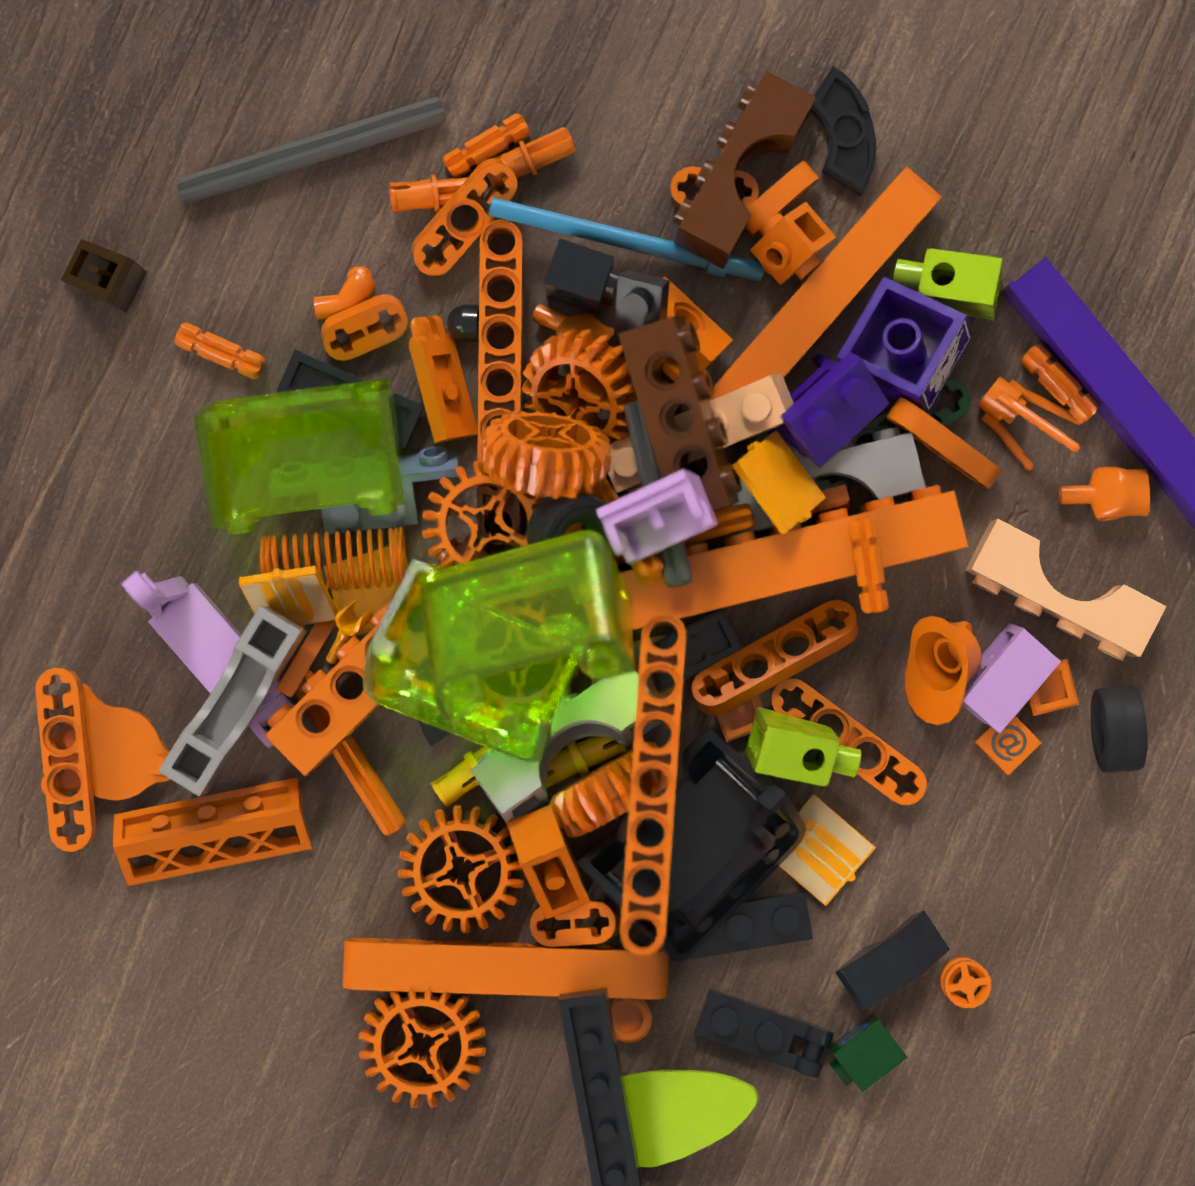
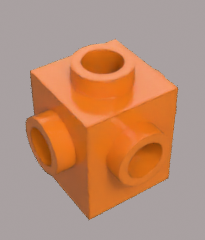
(792, 243)

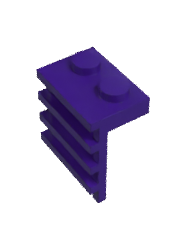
(831, 408)

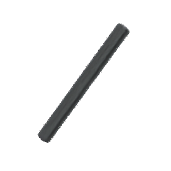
(311, 150)

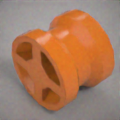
(968, 991)

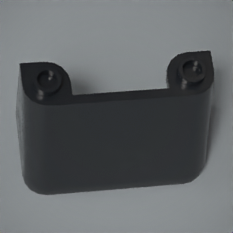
(725, 843)

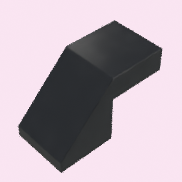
(892, 961)

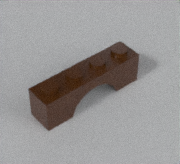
(769, 123)

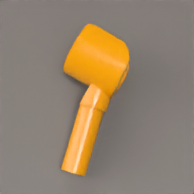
(348, 626)

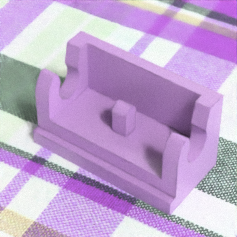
(657, 516)
(1008, 676)

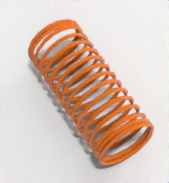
(270, 557)

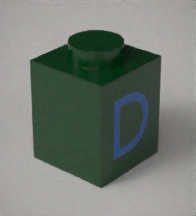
(865, 1053)

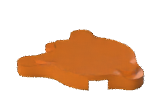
(121, 749)

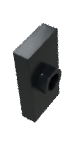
(706, 644)

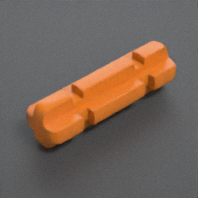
(486, 145)
(219, 350)
(1060, 383)
(868, 565)

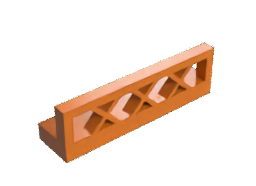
(207, 825)

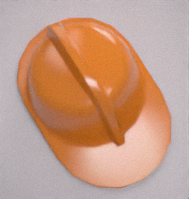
(939, 666)

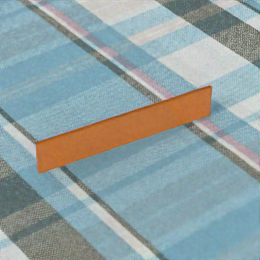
(305, 658)

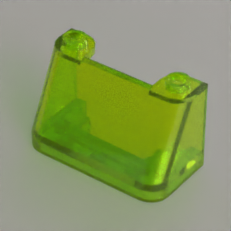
(300, 452)
(523, 612)
(517, 704)

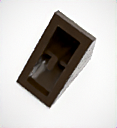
(104, 274)

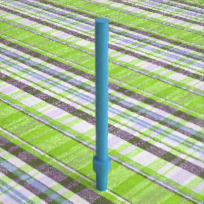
(619, 238)

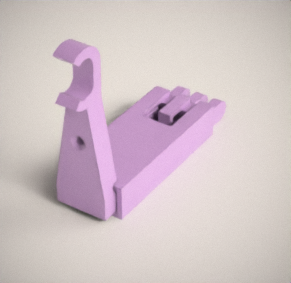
(197, 635)

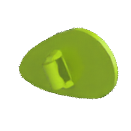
(684, 1111)

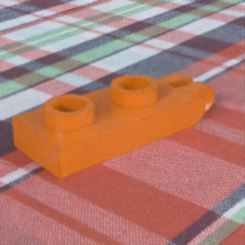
(441, 380)

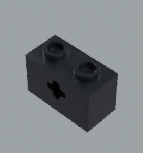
(581, 277)

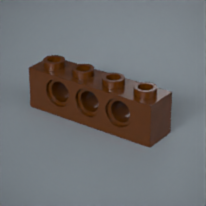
(658, 400)

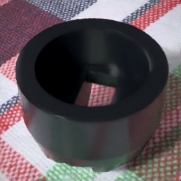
(464, 322)

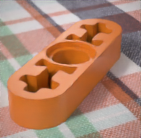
(433, 236)
(944, 443)

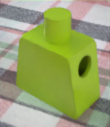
(974, 282)
(779, 746)

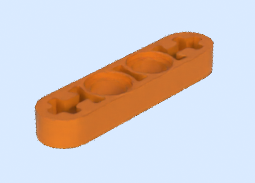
(770, 650)
(852, 735)
(56, 759)

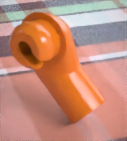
(355, 290)

